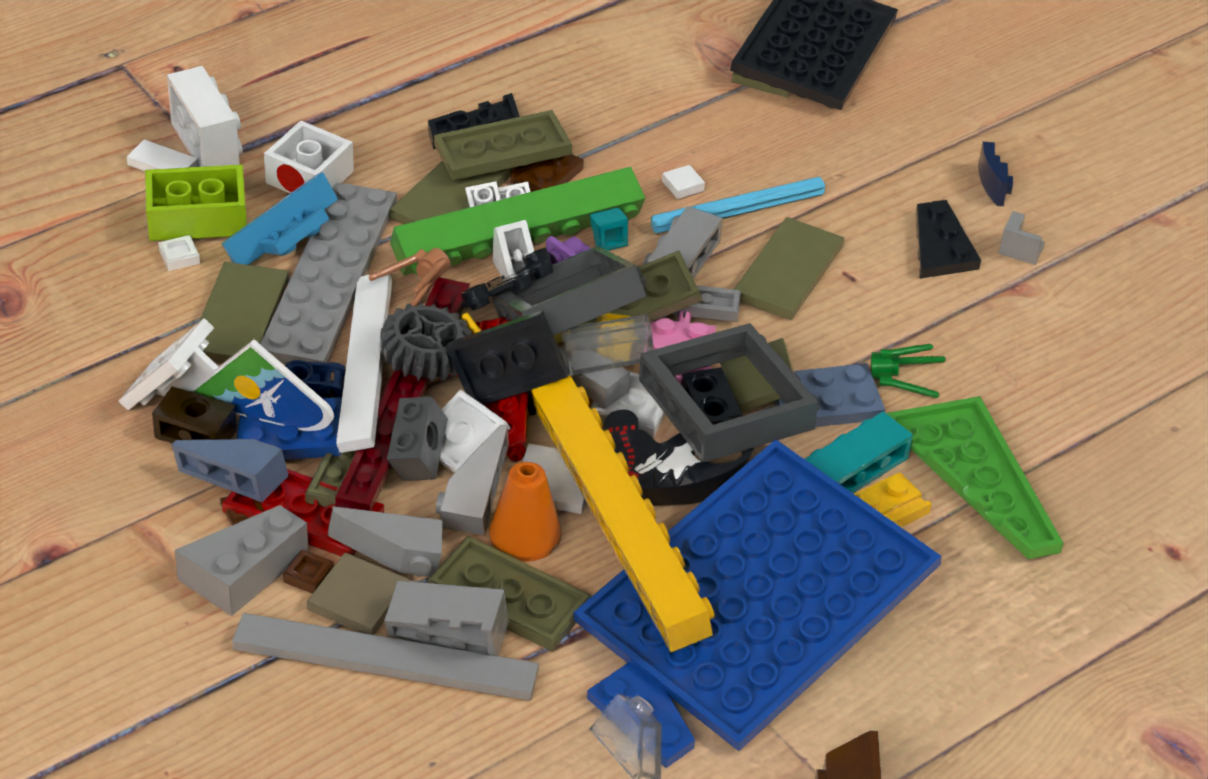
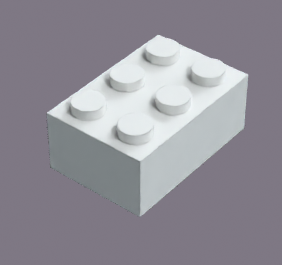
(204, 118)

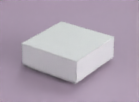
(683, 182)
(179, 253)

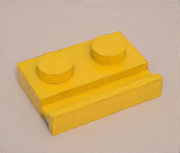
(896, 499)

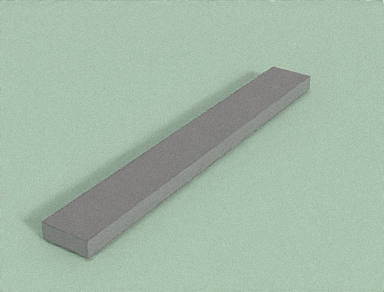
(386, 656)

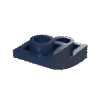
(994, 174)

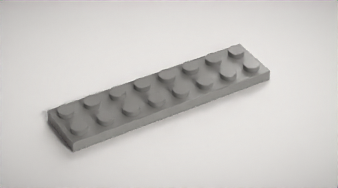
(327, 275)

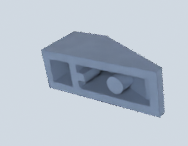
(233, 464)

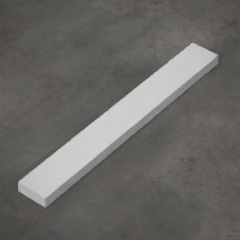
(364, 365)

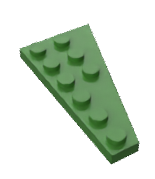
(975, 461)

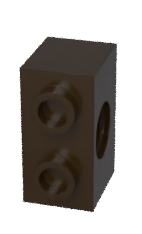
(193, 417)

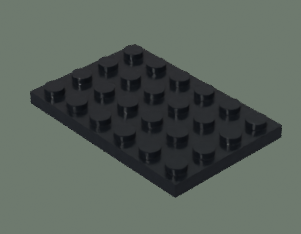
(815, 46)

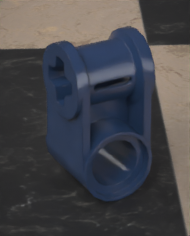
(318, 375)

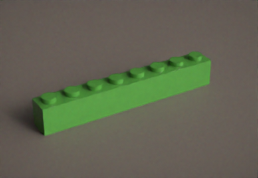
(547, 213)

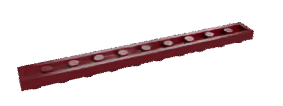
(370, 465)

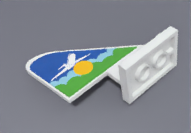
(248, 380)

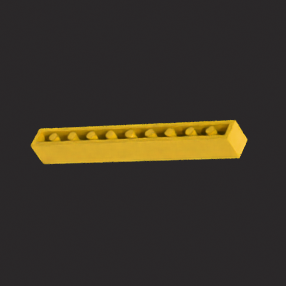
(623, 515)

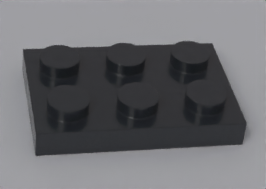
(508, 359)

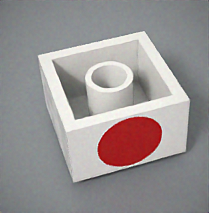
(305, 153)

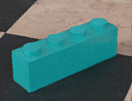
(864, 452)

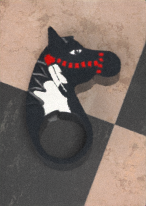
(669, 469)

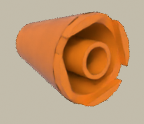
(525, 515)

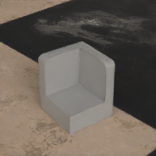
(1018, 243)

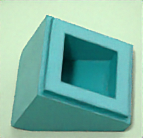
(610, 229)

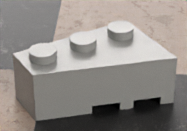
(242, 558)
(448, 616)

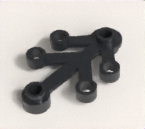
(536, 263)

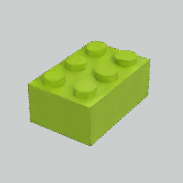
(195, 202)

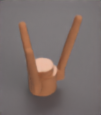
(429, 268)

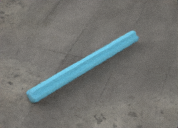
(747, 202)

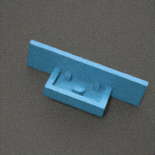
(284, 223)

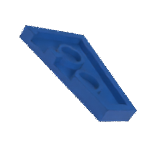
(630, 681)

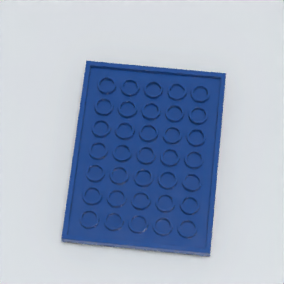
(792, 586)

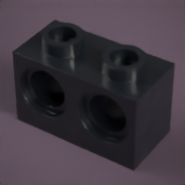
(711, 393)

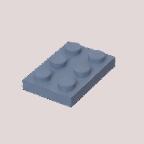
(843, 394)

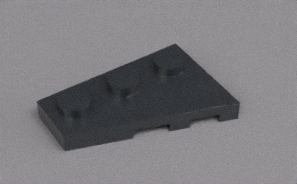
(483, 115)
(942, 241)

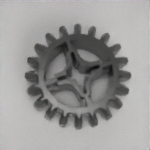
(417, 340)

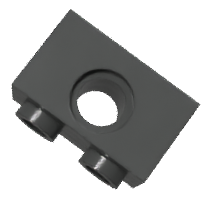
(417, 438)

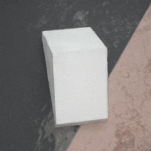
(510, 245)

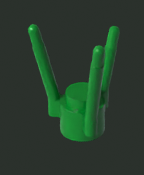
(887, 362)

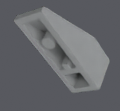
(473, 486)
(393, 540)

